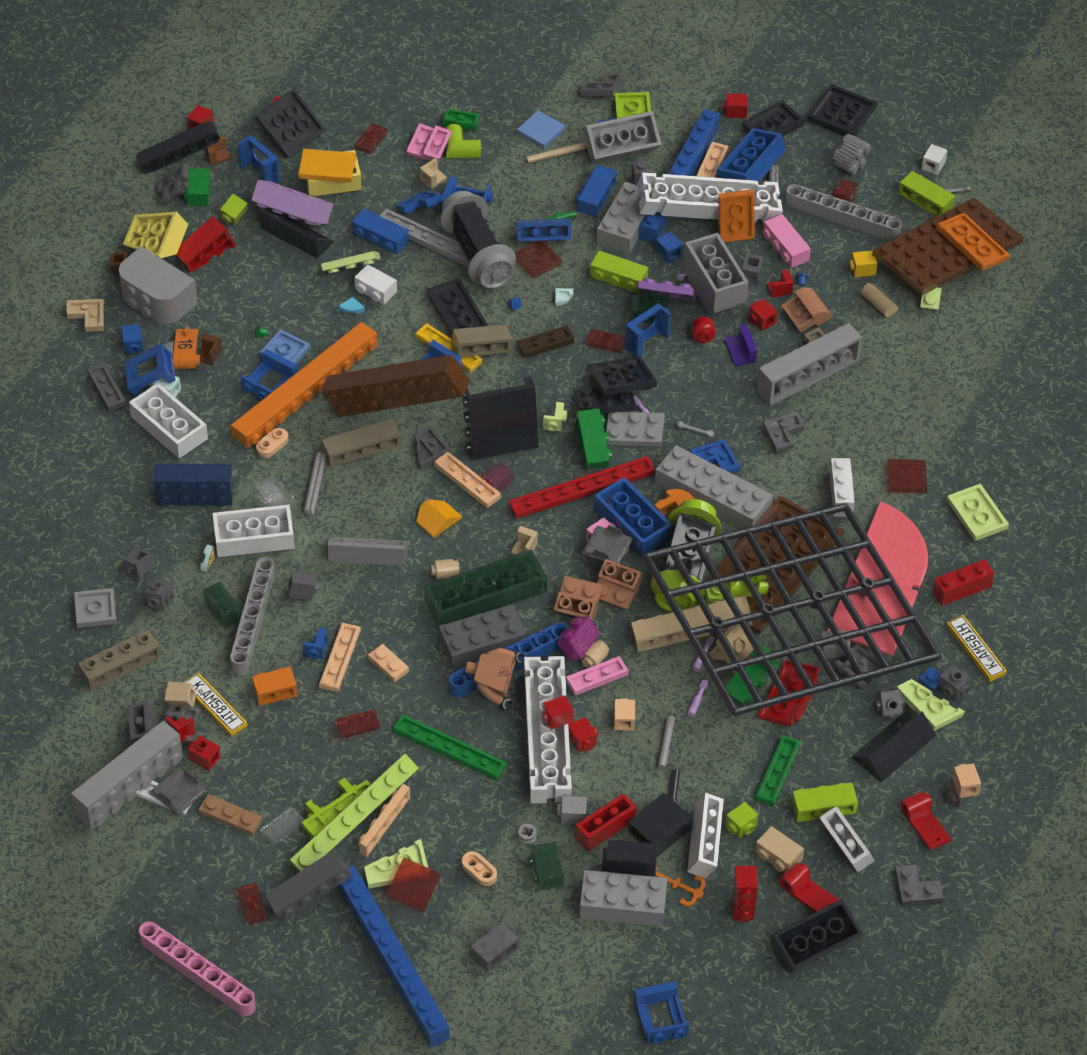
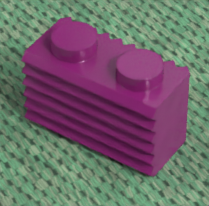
(578, 637)

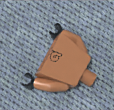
(494, 674)

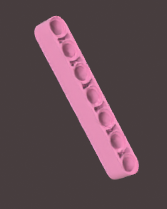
(201, 976)

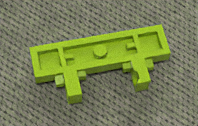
(320, 817)

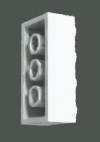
(168, 420)
(253, 530)

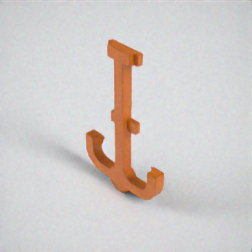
(697, 893)

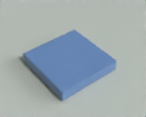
(541, 129)
(287, 346)

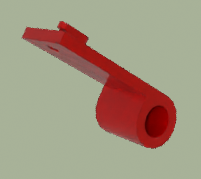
(918, 813)
(798, 884)

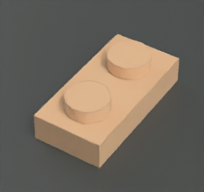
(388, 663)

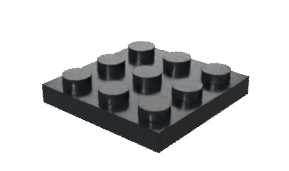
(842, 111)
(290, 123)
(622, 375)

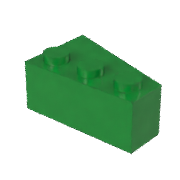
(593, 439)
(758, 676)

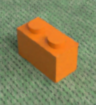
(274, 686)

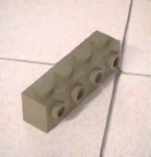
(119, 659)

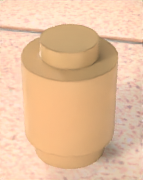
(444, 568)
(595, 654)

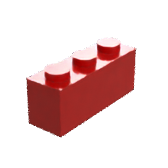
(963, 582)
(605, 822)
(744, 893)

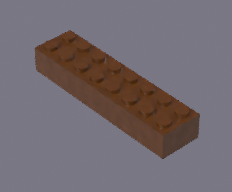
(395, 386)

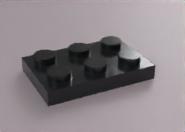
(777, 119)
(593, 399)

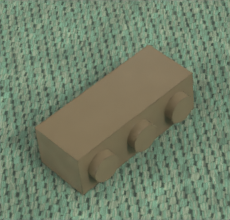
(481, 340)

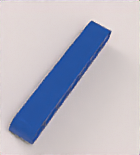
(536, 645)

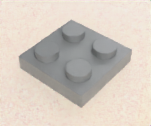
(95, 608)

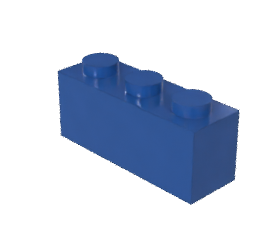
(596, 190)
(544, 229)
(380, 231)

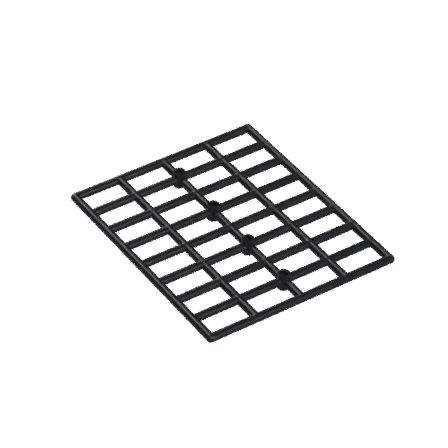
(767, 610)

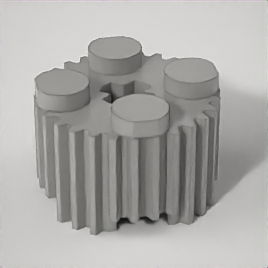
(851, 154)

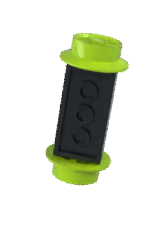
(690, 522)

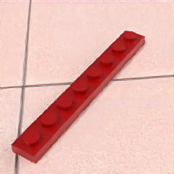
(580, 487)

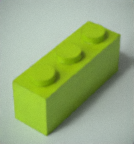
(926, 194)
(618, 271)
(815, 802)

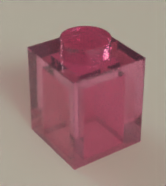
(499, 477)

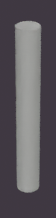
(666, 742)

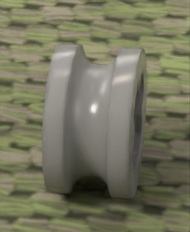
(529, 829)

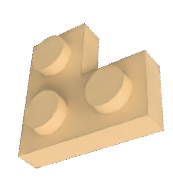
(91, 310)

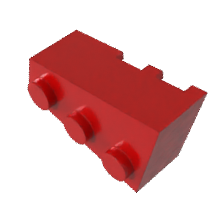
(203, 244)

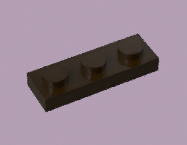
(545, 341)

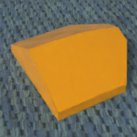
(436, 516)

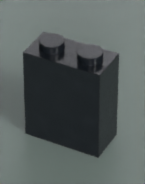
(660, 823)
(630, 858)

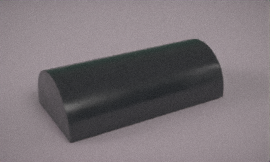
(815, 936)

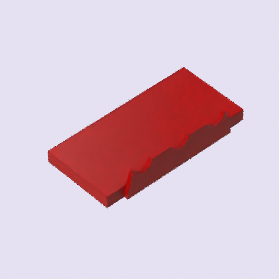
(787, 712)

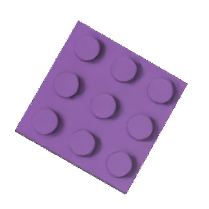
(682, 292)

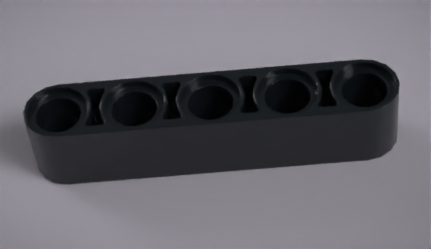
(177, 147)

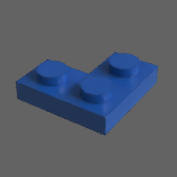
(425, 198)
(718, 453)

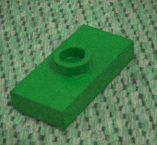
(464, 119)

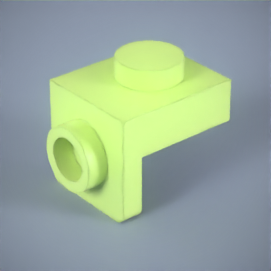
(931, 299)
(554, 423)

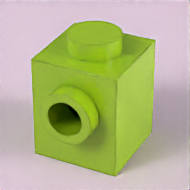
(233, 209)
(741, 820)

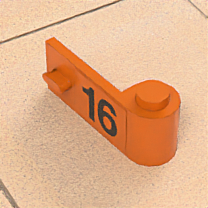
(185, 349)

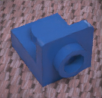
(317, 647)

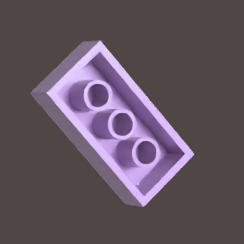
(292, 202)

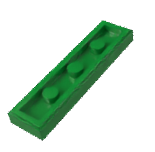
(778, 770)

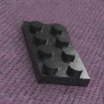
(455, 306)

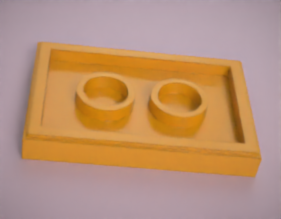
(327, 165)

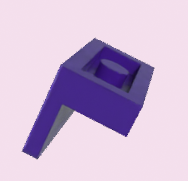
(742, 347)

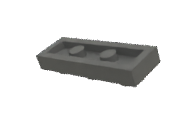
(106, 387)

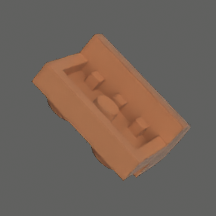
(806, 309)
(619, 584)
(578, 598)

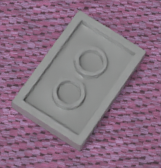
(635, 429)

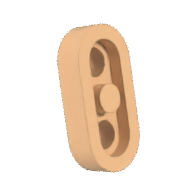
(272, 442)
(481, 869)

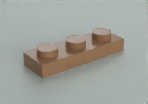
(230, 815)

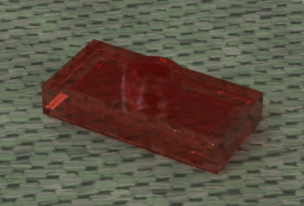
(371, 138)
(606, 341)
(357, 724)
(252, 903)

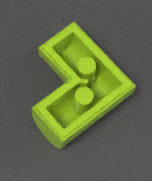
(461, 148)

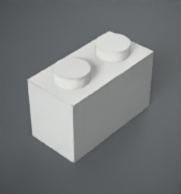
(375, 284)

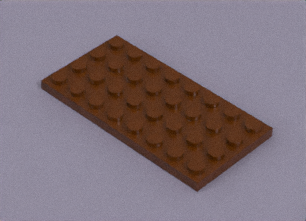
(929, 259)
(778, 510)

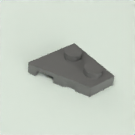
(429, 446)

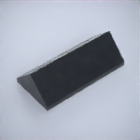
(294, 233)
(895, 744)

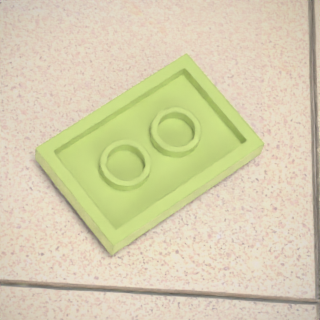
(977, 512)

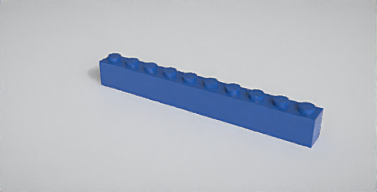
(685, 165)
(394, 960)

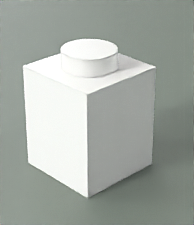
(934, 159)

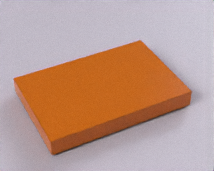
(736, 215)

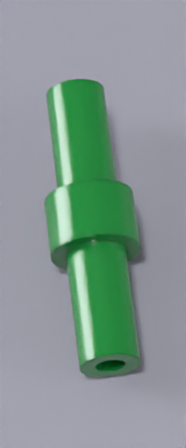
(571, 214)

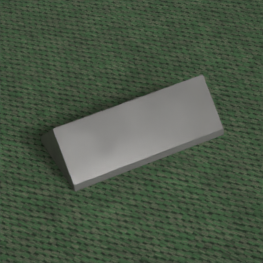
(367, 551)

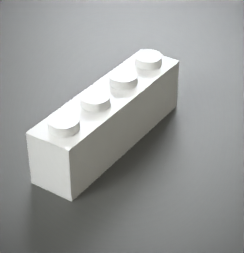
(705, 835)

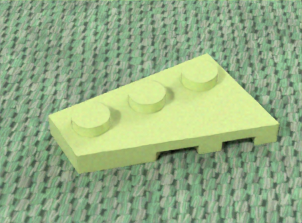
(350, 262)
(921, 699)
(383, 870)

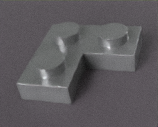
(605, 88)
(780, 428)
(916, 892)

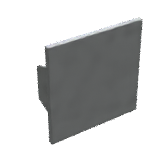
(607, 544)
(178, 790)

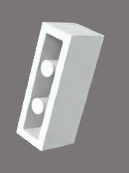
(841, 483)
(847, 839)

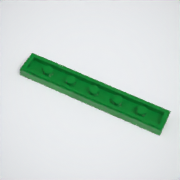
(449, 747)

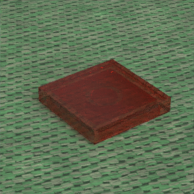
(537, 258)
(907, 476)
(413, 884)

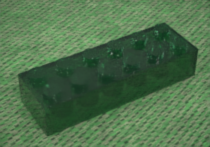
(486, 588)

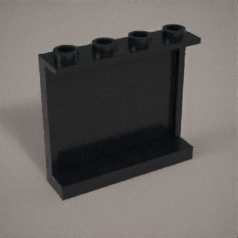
(501, 420)

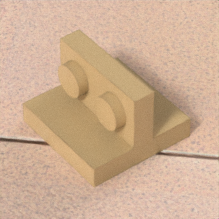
(738, 642)

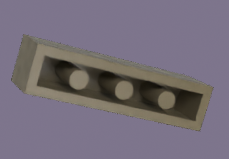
(361, 442)

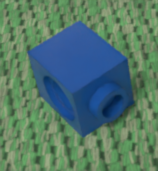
(669, 247)
(132, 339)

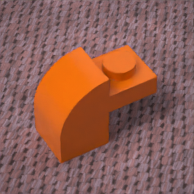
(672, 501)

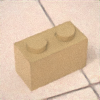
(778, 850)

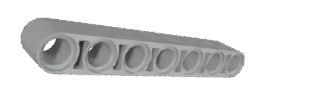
(843, 212)
(252, 616)

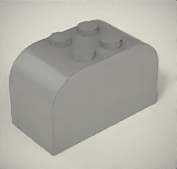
(714, 274)
(156, 287)

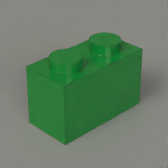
(199, 187)

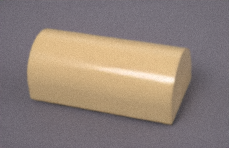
(879, 300)

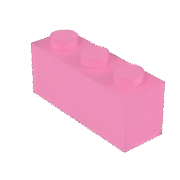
(786, 241)

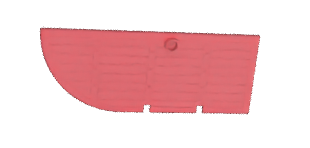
(907, 560)

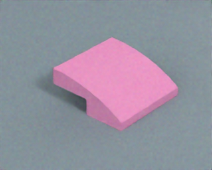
(428, 142)

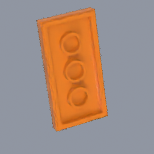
(972, 241)

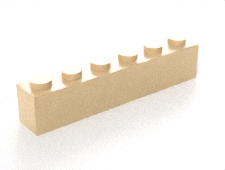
(666, 629)

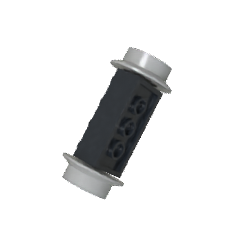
(488, 259)

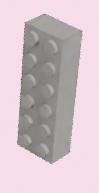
(809, 364)
(728, 494)
(126, 774)

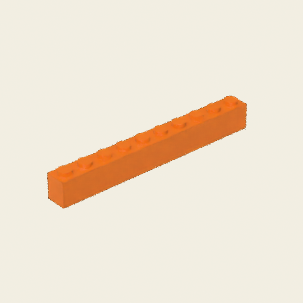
(303, 385)

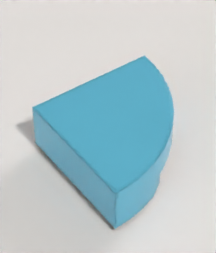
(351, 306)

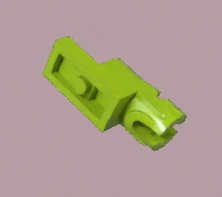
(737, 589)

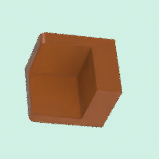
(218, 152)

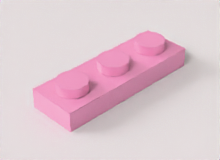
(597, 675)

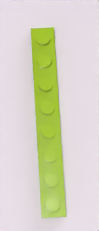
(354, 813)

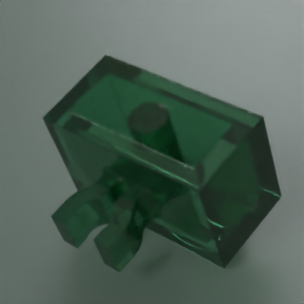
(644, 302)

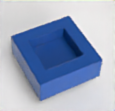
(930, 679)

